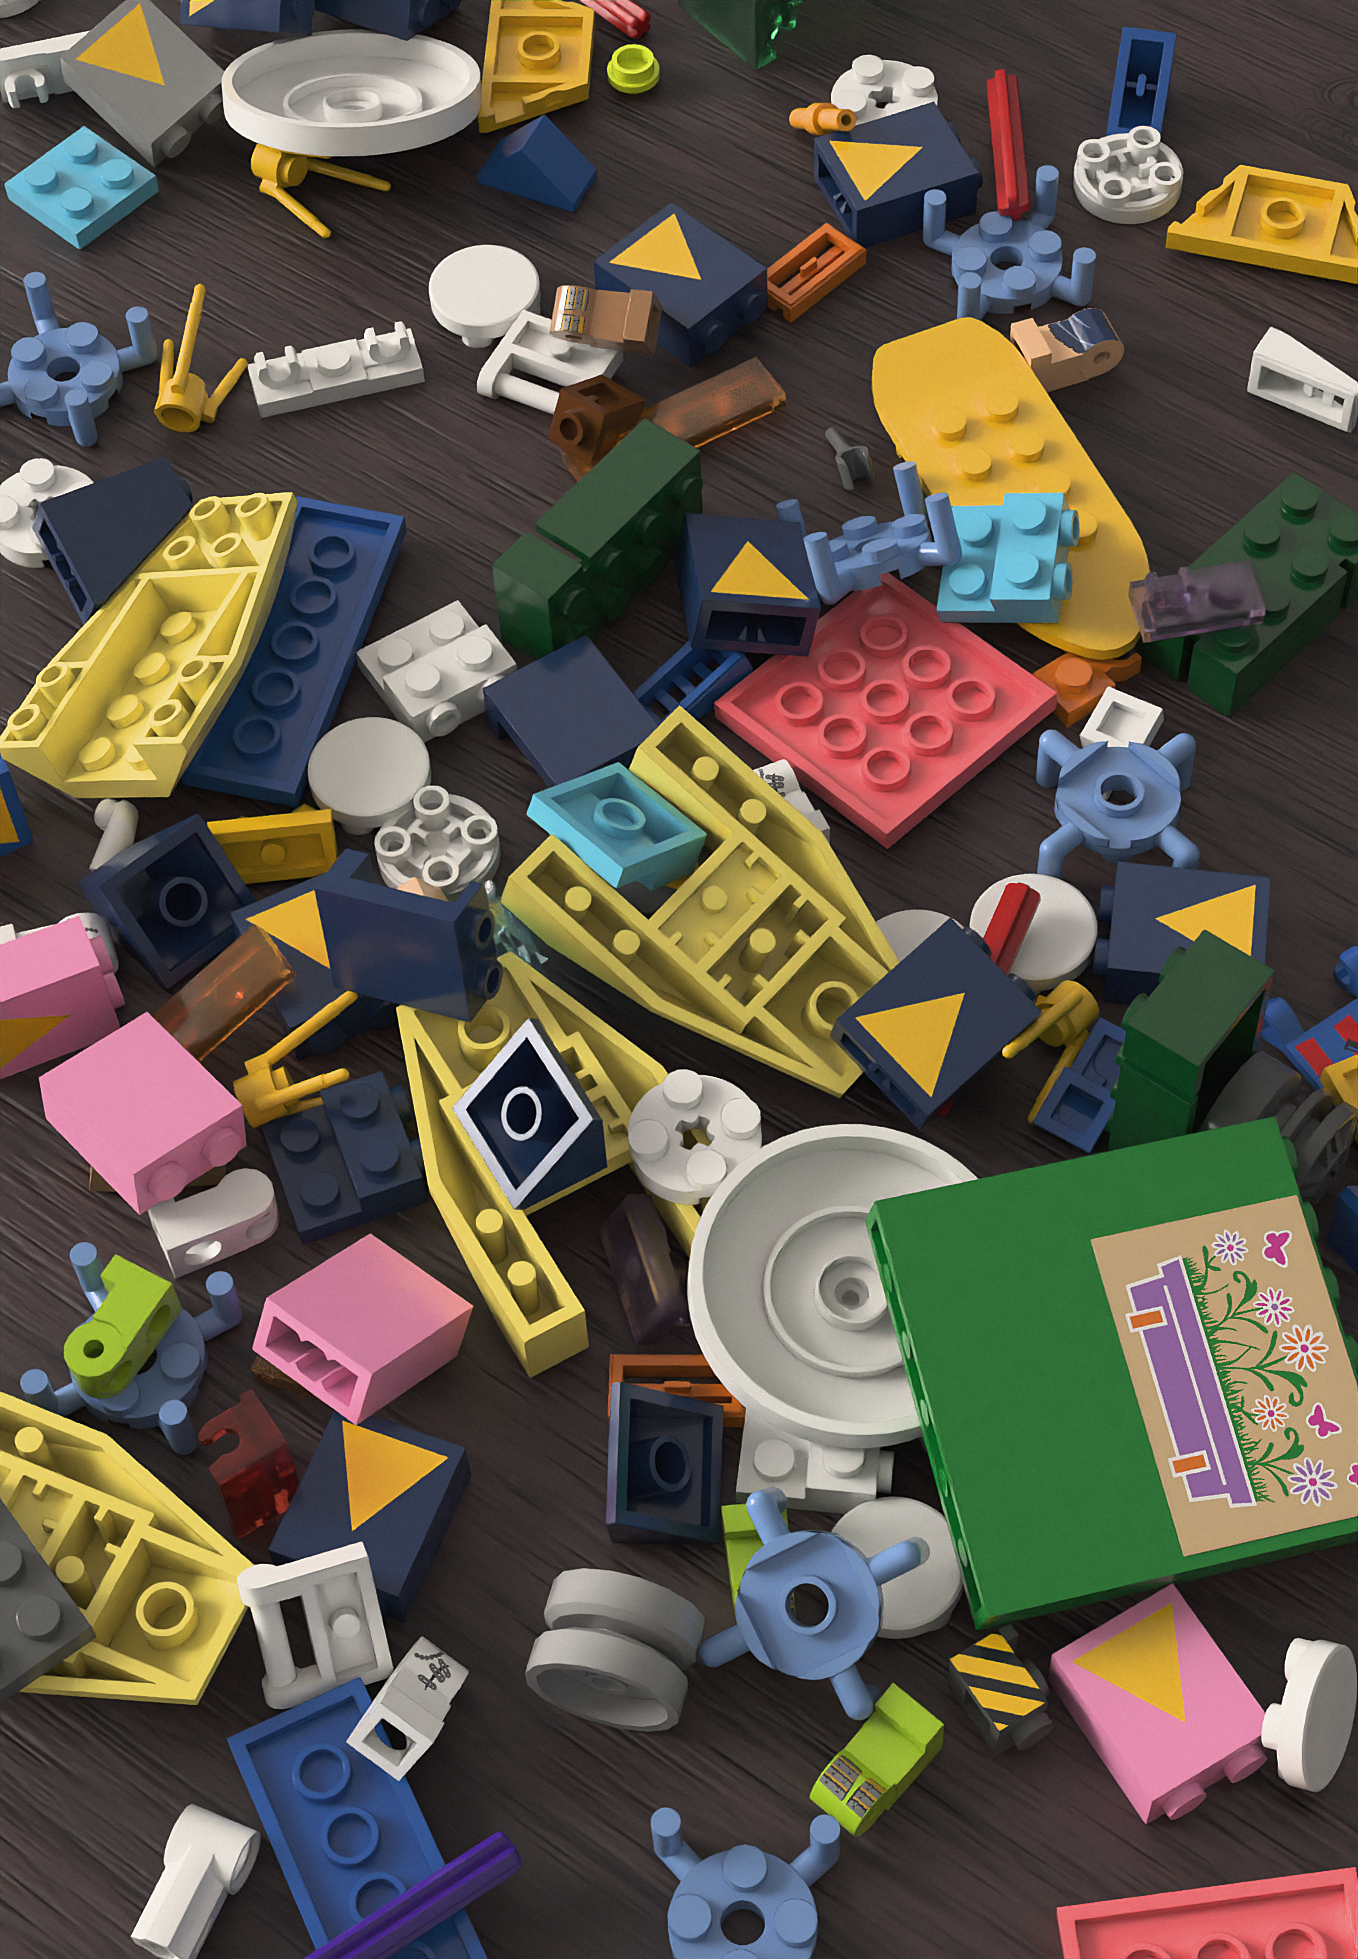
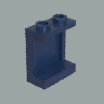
(568, 713)
(406, 943)

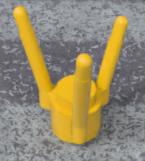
(285, 169)
(183, 397)
(1064, 1021)
(272, 1093)

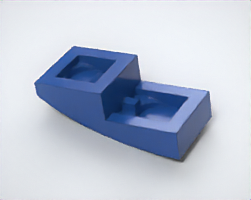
(1081, 1095)

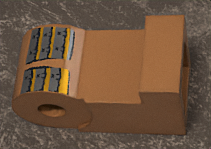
(607, 318)

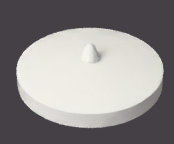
(351, 93)
(792, 1286)

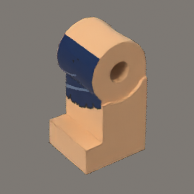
(1068, 349)

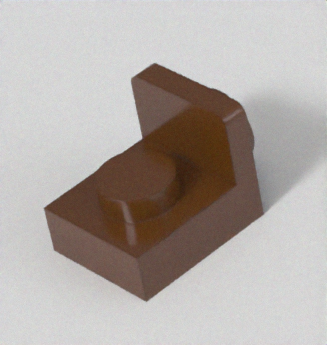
(588, 412)

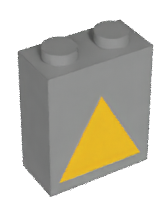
(145, 79)

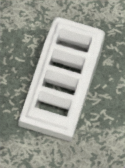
(1290, 376)

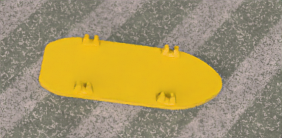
(985, 428)

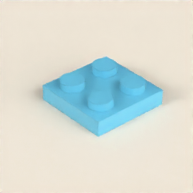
(81, 187)

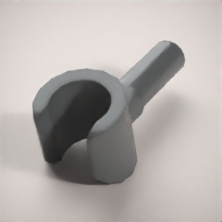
(851, 461)

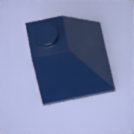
(170, 899)

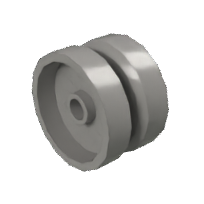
(615, 1650)

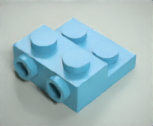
(1011, 561)
(620, 827)

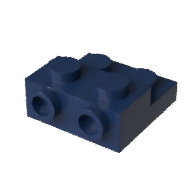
(347, 1158)

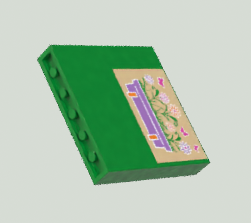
(1125, 1368)

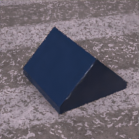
(532, 1120)
(663, 1468)

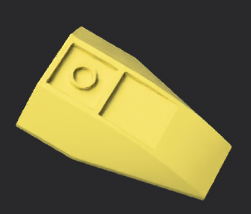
(159, 657)

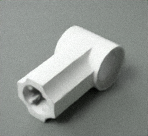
(203, 1864)

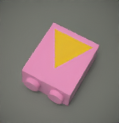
(54, 995)
(1160, 1705)

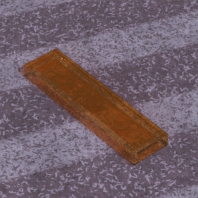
(702, 410)

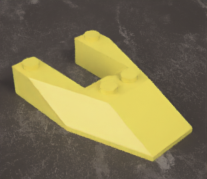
(752, 944)
(497, 1242)
(128, 1556)

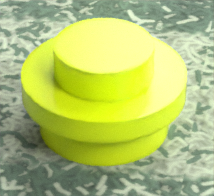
(633, 69)

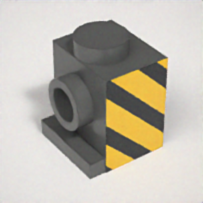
(1001, 1692)

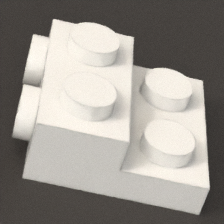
(436, 670)
(809, 1472)

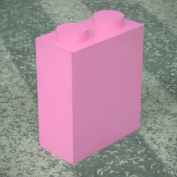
(143, 1112)
(362, 1328)

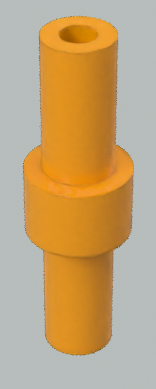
(822, 119)

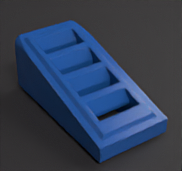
(682, 666)

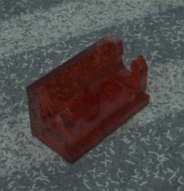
(260, 1473)

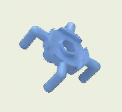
(1021, 242)
(76, 350)
(873, 549)
(1110, 829)
(170, 1385)
(853, 1595)
(747, 1881)

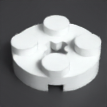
(882, 81)
(20, 502)
(684, 1104)

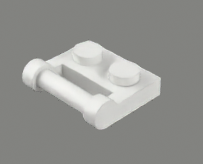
(536, 352)
(340, 1620)

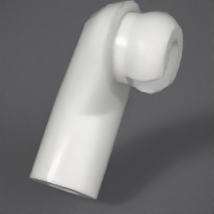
(119, 826)

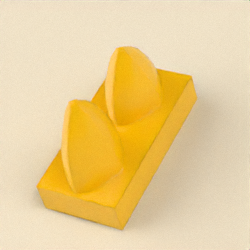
(279, 844)

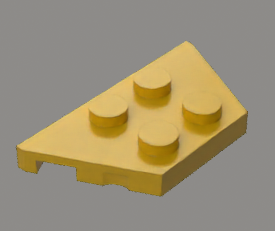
(534, 60)
(1275, 224)

